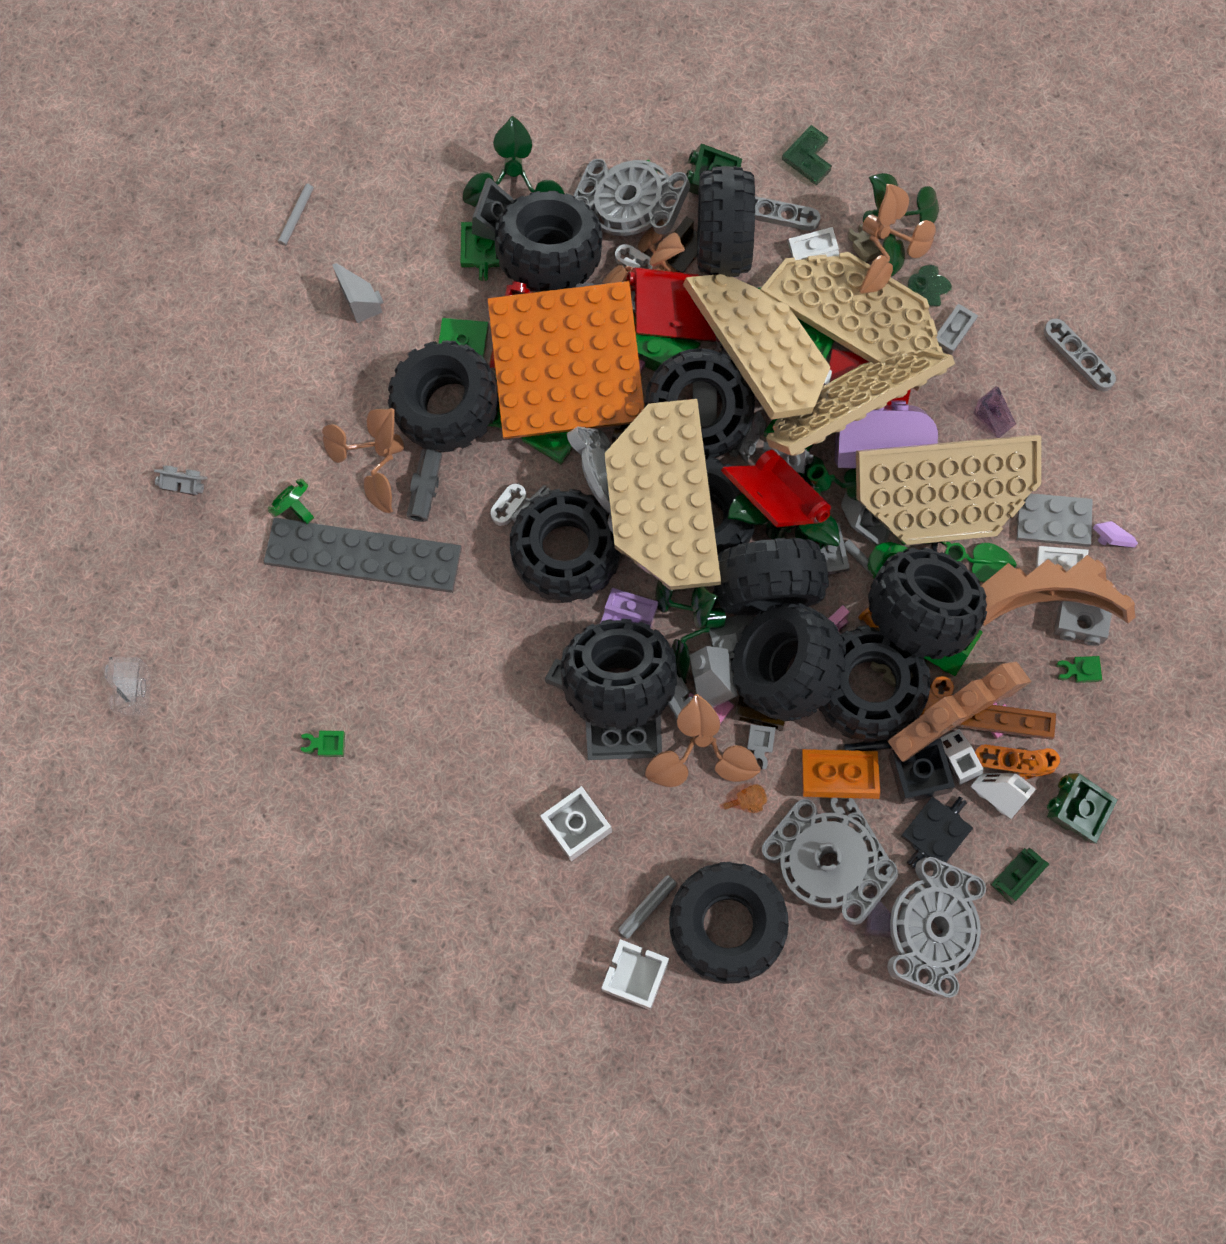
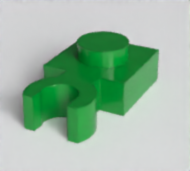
(1084, 669)
(328, 744)

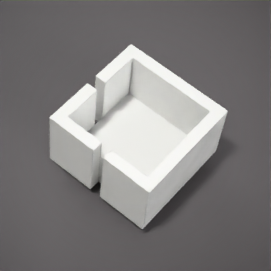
(636, 976)

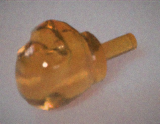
(752, 798)

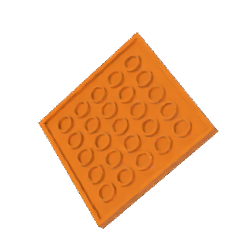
(566, 359)

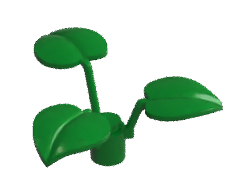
(987, 558)

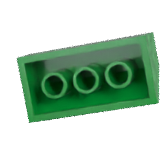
(657, 349)

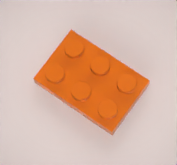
(840, 774)

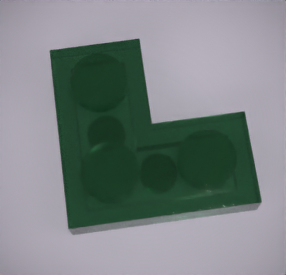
(804, 158)

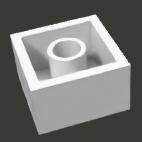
(576, 823)

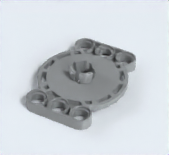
(623, 209)
(592, 447)
(830, 882)
(953, 914)

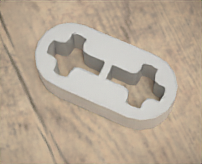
(634, 254)
(504, 500)

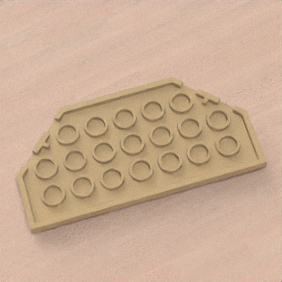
(871, 324)
(763, 343)
(854, 396)
(948, 487)
(663, 496)

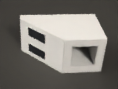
(961, 757)
(1004, 791)

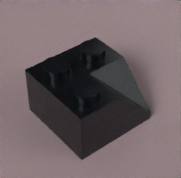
(922, 774)

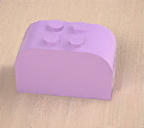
(884, 428)

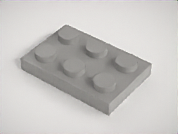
(1055, 520)

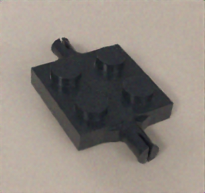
(937, 831)

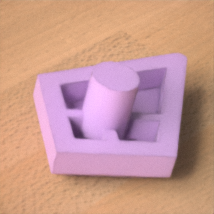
(1114, 535)

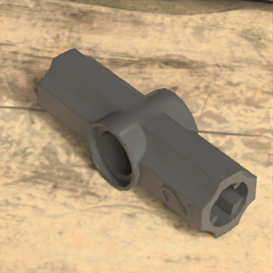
(424, 485)

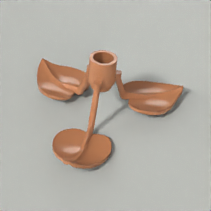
(892, 208)
(666, 249)
(381, 427)
(702, 723)

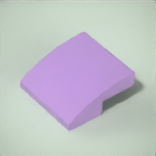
(629, 606)

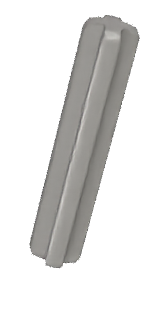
(647, 907)

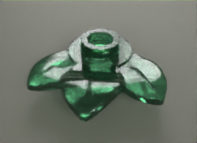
(931, 284)

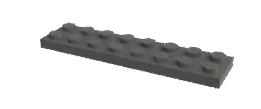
(363, 555)

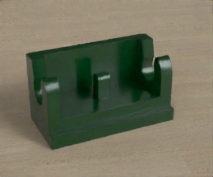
(1019, 875)

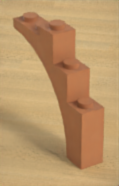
(1050, 582)
(955, 709)

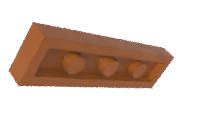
(1013, 721)

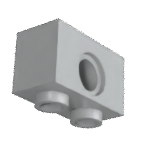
(1096, 619)

